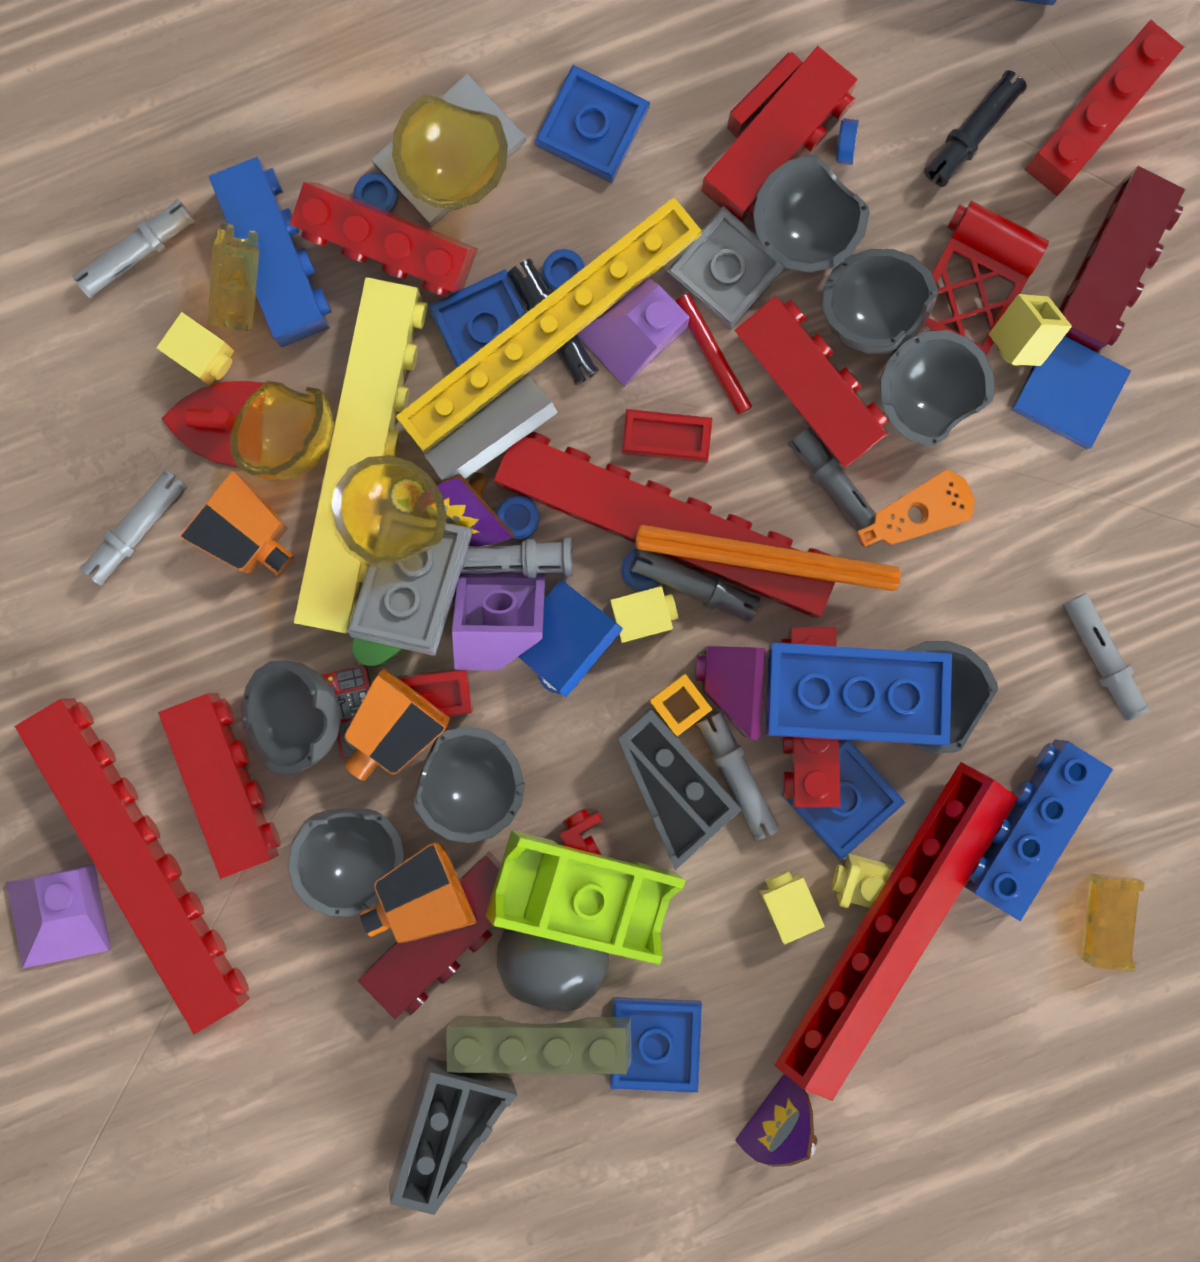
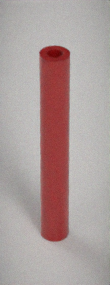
(714, 356)

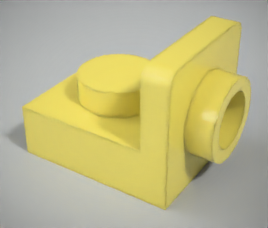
(860, 880)

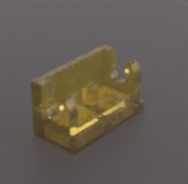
(233, 279)
(1111, 922)

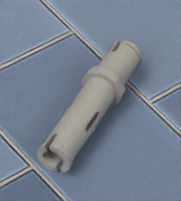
(134, 248)
(133, 527)
(1106, 657)
(730, 760)

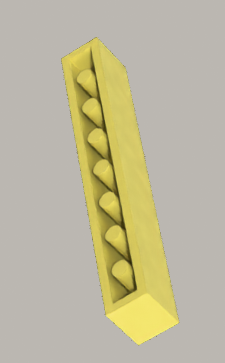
(363, 429)

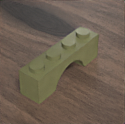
(570, 1047)

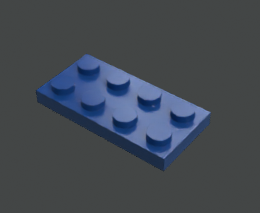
(858, 694)

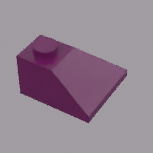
(734, 684)

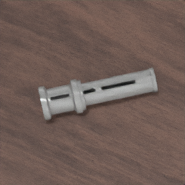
(525, 558)

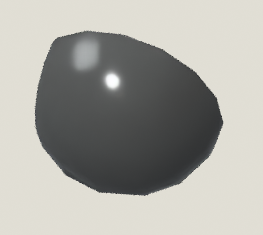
(808, 216)
(878, 300)
(935, 385)
(971, 692)
(290, 716)
(469, 785)
(341, 857)
(549, 971)

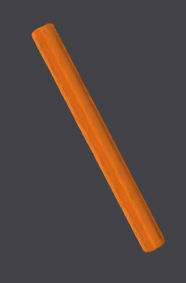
(768, 558)

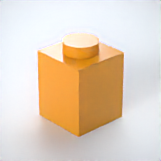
(680, 704)

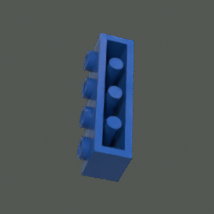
(1038, 827)

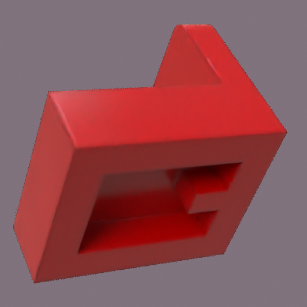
(575, 825)

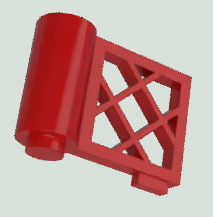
(995, 246)

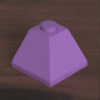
(635, 330)
(496, 618)
(58, 915)

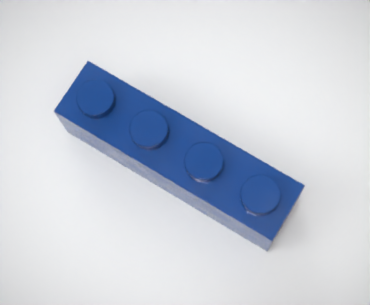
(283, 281)

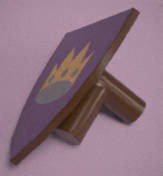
(468, 509)
(781, 1127)

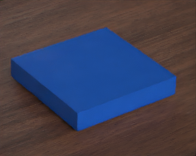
(592, 123)
(477, 315)
(1072, 392)
(571, 639)
(864, 804)
(662, 1044)

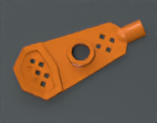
(933, 505)

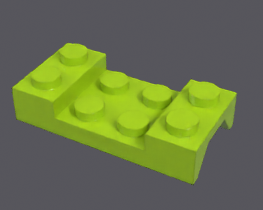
(582, 898)

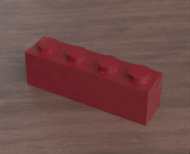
(1119, 257)
(411, 967)

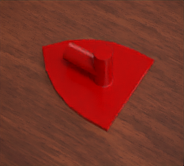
(208, 416)

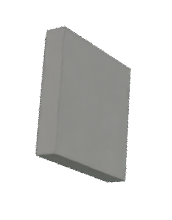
(725, 268)

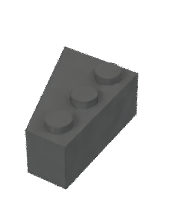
(676, 788)
(444, 1131)

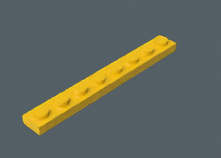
(549, 325)

